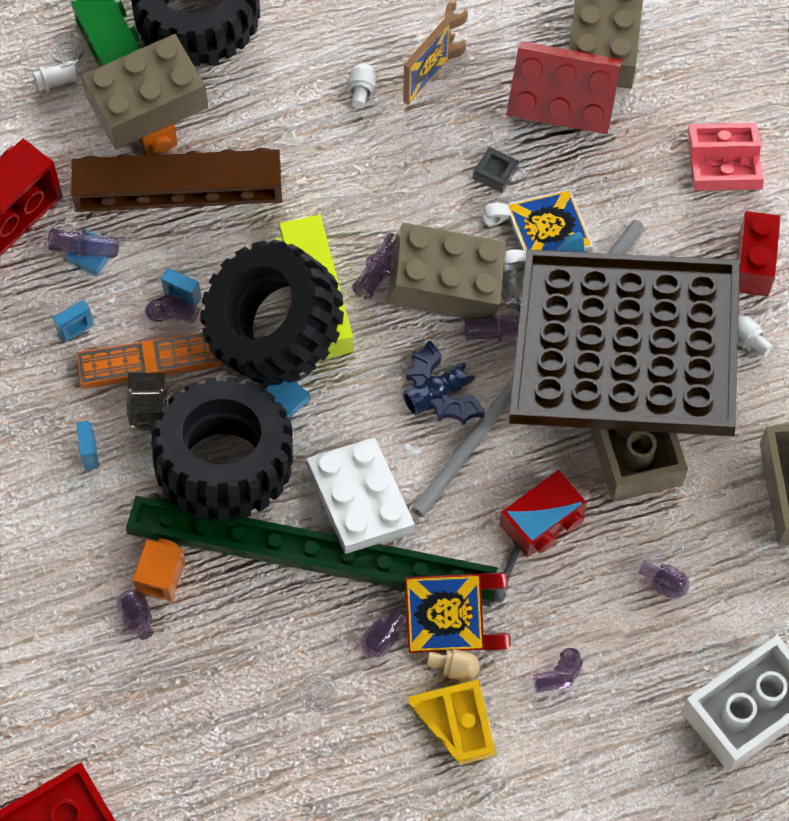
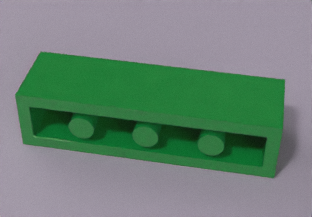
(105, 29)

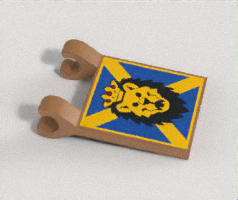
(433, 53)

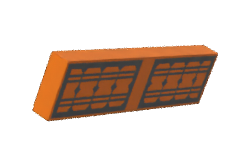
(163, 355)

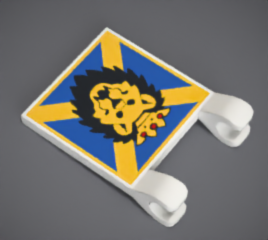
(538, 224)

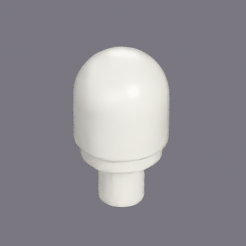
(361, 84)
(751, 336)

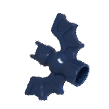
(434, 390)

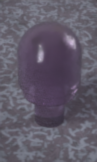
(666, 579)
(135, 612)
(382, 634)

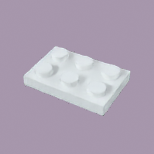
(360, 495)

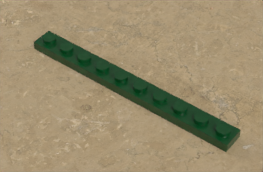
(293, 546)

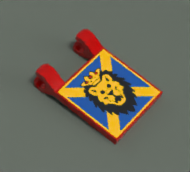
(449, 614)

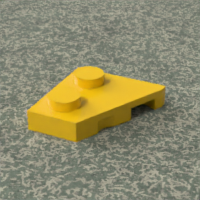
(458, 720)

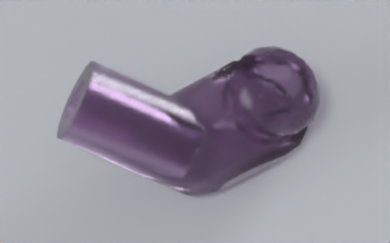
(170, 307)
(563, 673)

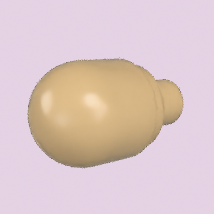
(455, 664)

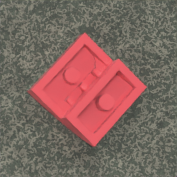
(725, 156)

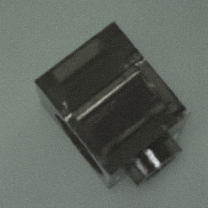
(144, 398)

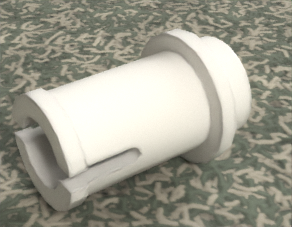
(55, 76)

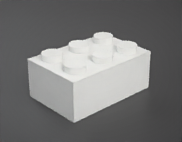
(744, 705)

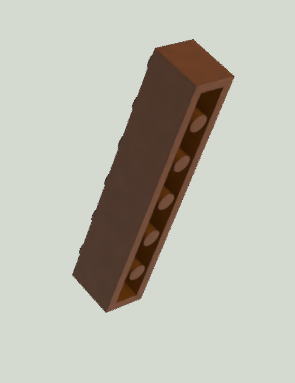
(176, 180)

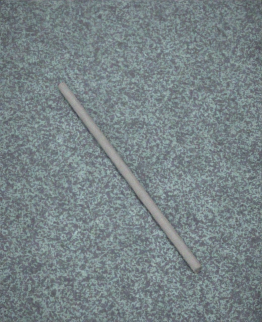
(495, 410)

